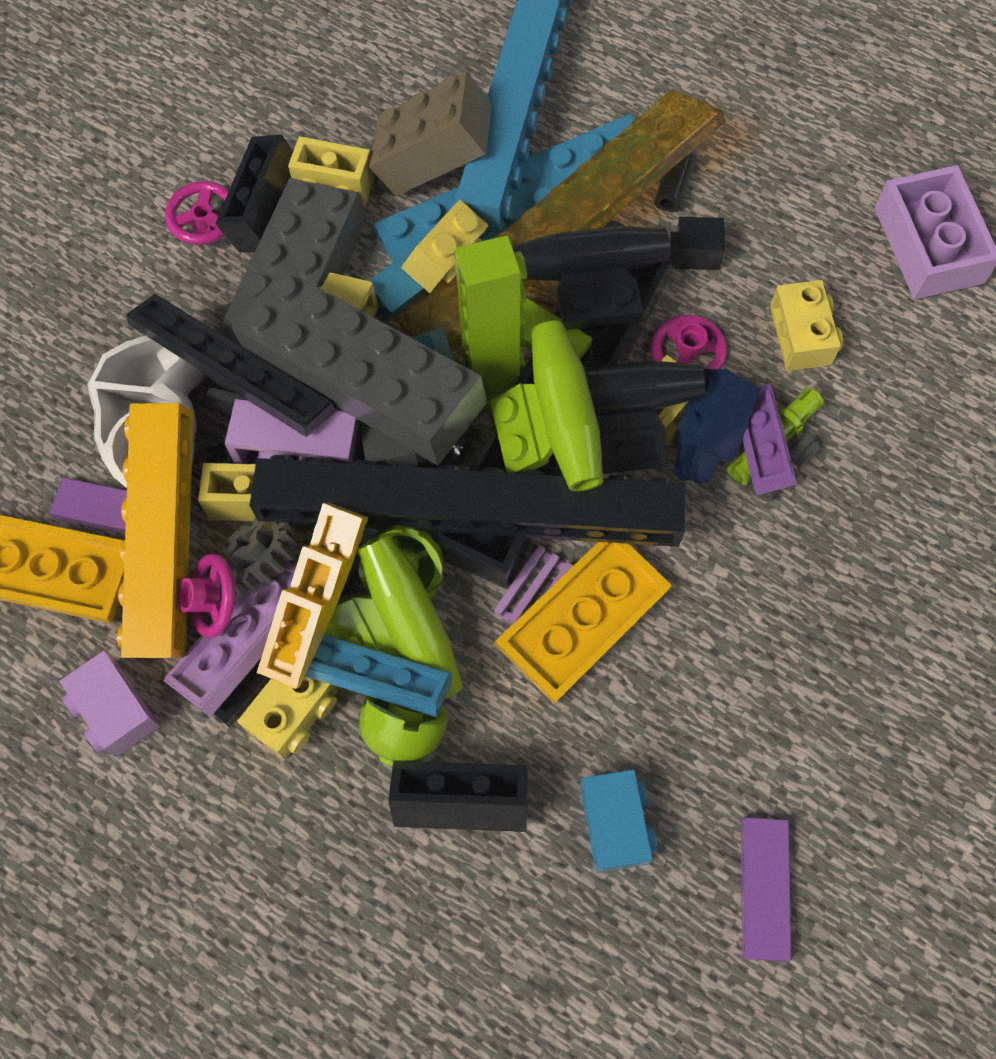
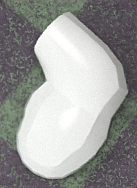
(135, 375)

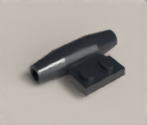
(595, 271)
(626, 406)

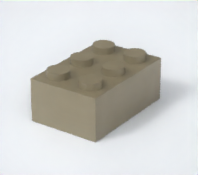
(431, 134)

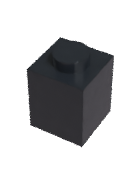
(699, 243)

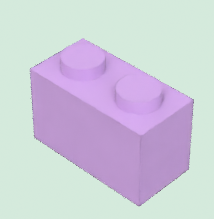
(108, 705)

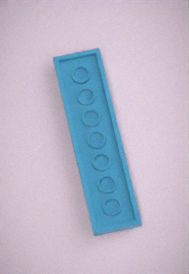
(540, 174)

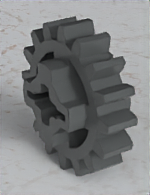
(259, 553)

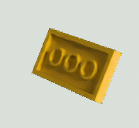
(60, 569)
(582, 617)

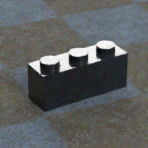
(255, 191)
(459, 796)

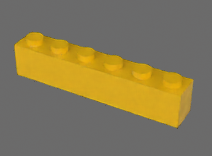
(155, 530)

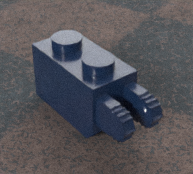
(713, 425)

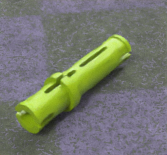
(792, 421)

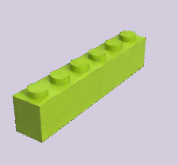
(492, 312)

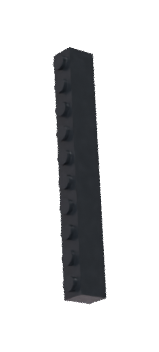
(471, 500)

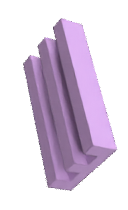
(552, 561)

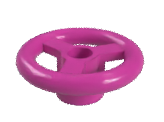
(200, 216)
(694, 331)
(203, 595)

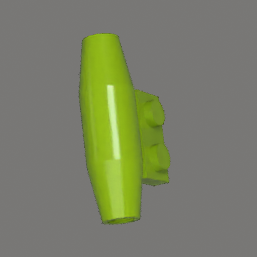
(551, 414)
(396, 615)

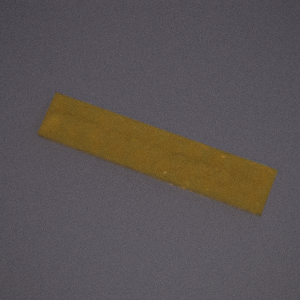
(590, 194)

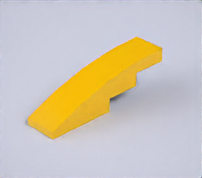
(313, 595)

